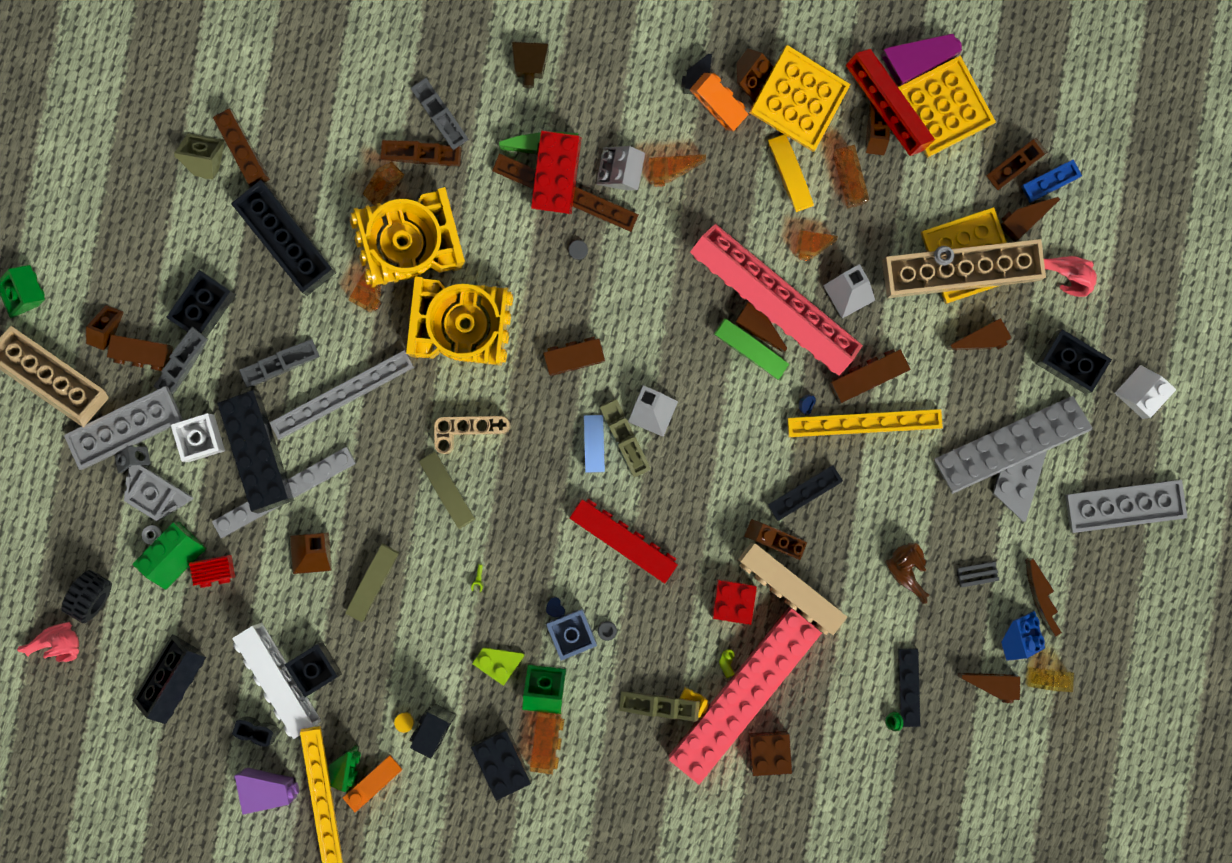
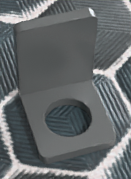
(127, 458)

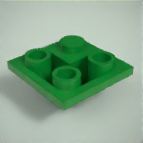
(342, 770)

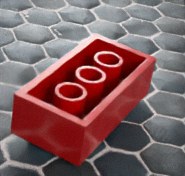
(556, 172)

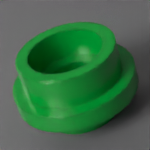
(894, 721)

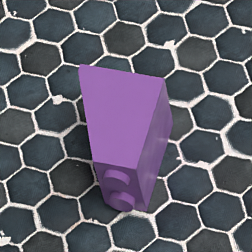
(264, 790)

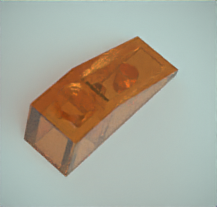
(667, 169)
(365, 296)

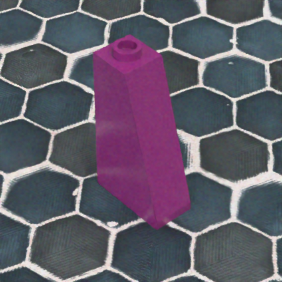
(920, 57)

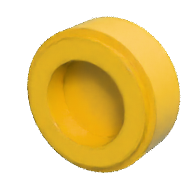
(404, 722)

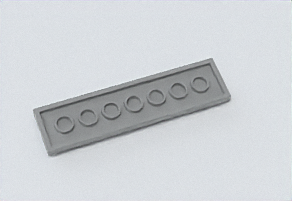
(1012, 444)

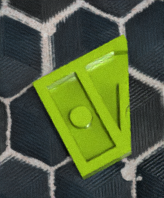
(498, 663)

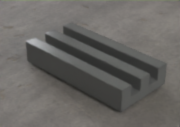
(994, 571)

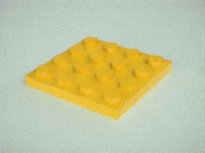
(799, 98)
(948, 104)
(970, 231)

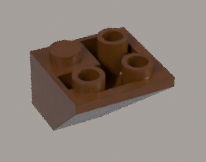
(753, 72)
(310, 553)

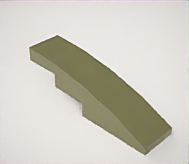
(625, 437)
(447, 490)
(372, 582)
(659, 706)

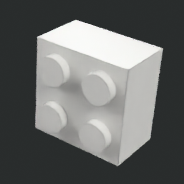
(197, 437)

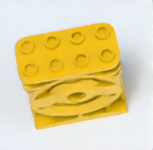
(369, 222)
(493, 299)

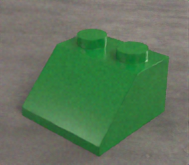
(20, 290)
(544, 689)

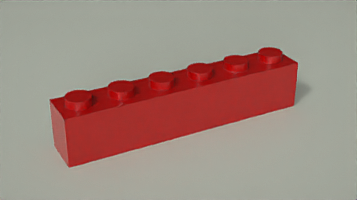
(890, 102)
(622, 540)

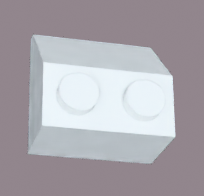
(1145, 392)

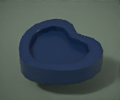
(806, 404)
(555, 608)

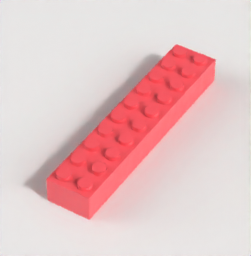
(776, 299)
(744, 695)

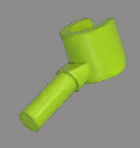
(478, 578)

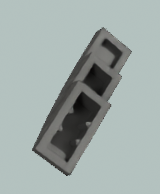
(439, 114)
(182, 360)
(279, 363)

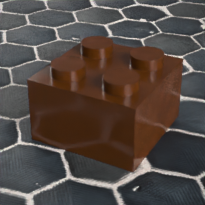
(770, 753)

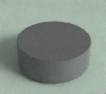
(578, 250)
(607, 630)

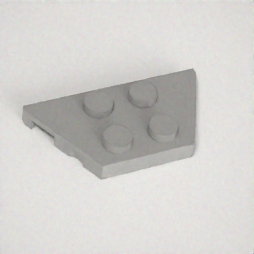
(1018, 484)
(153, 493)

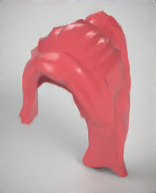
(1078, 271)
(60, 638)

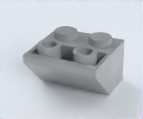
(620, 167)

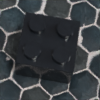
(313, 669)

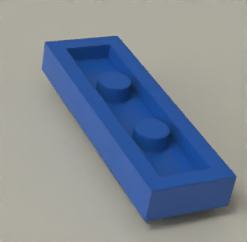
(1051, 181)

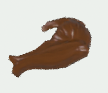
(901, 567)

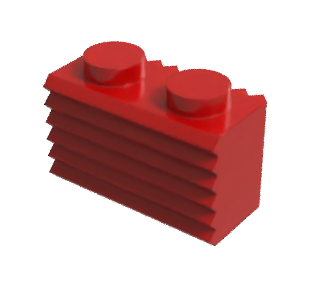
(212, 570)

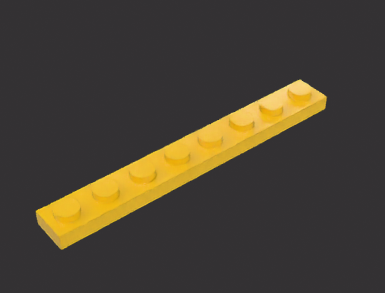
(864, 423)
(321, 795)

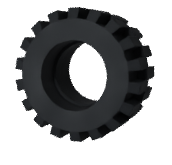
(86, 596)

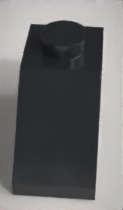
(695, 72)

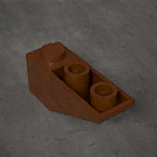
(775, 539)

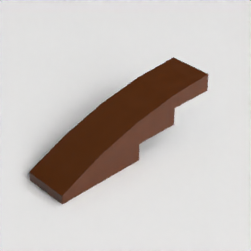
(420, 153)
(1040, 590)

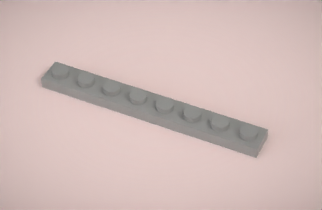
(341, 395)
(299, 484)

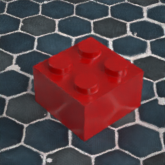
(734, 601)

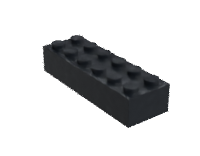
(283, 238)
(255, 452)

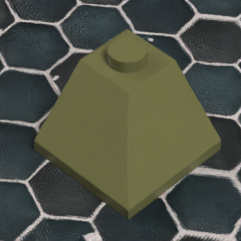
(200, 155)

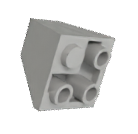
(850, 291)
(653, 411)

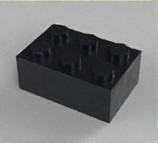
(201, 304)
(1073, 361)
(431, 731)
(501, 764)

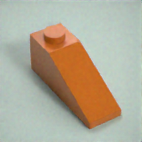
(372, 783)

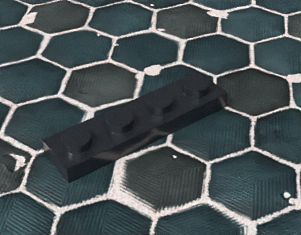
(805, 493)
(909, 686)

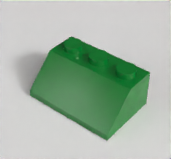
(169, 555)

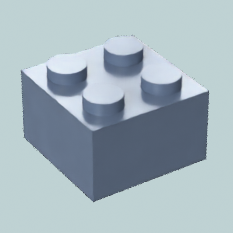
(571, 634)

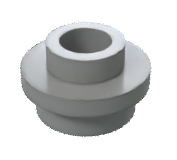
(948, 251)

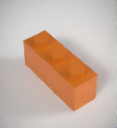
(719, 101)

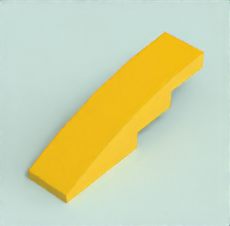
(791, 173)

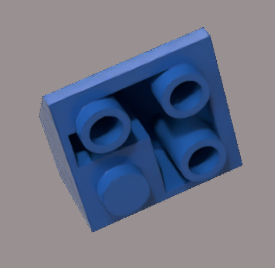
(1023, 638)

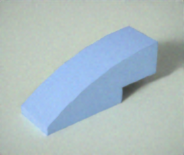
(594, 443)

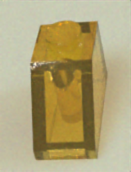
(1051, 679)

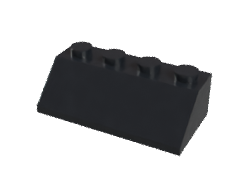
(168, 680)

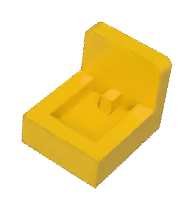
(692, 695)

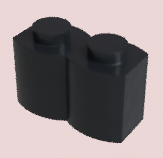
(251, 729)

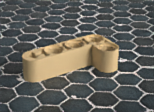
(471, 430)

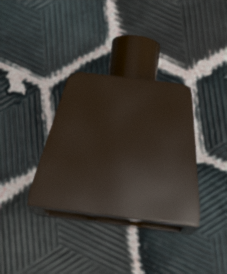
(530, 61)

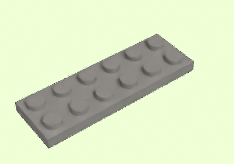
(123, 428)
(1126, 506)

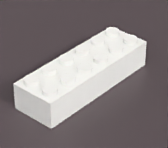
(272, 675)

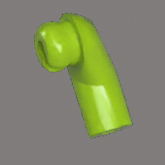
(725, 662)

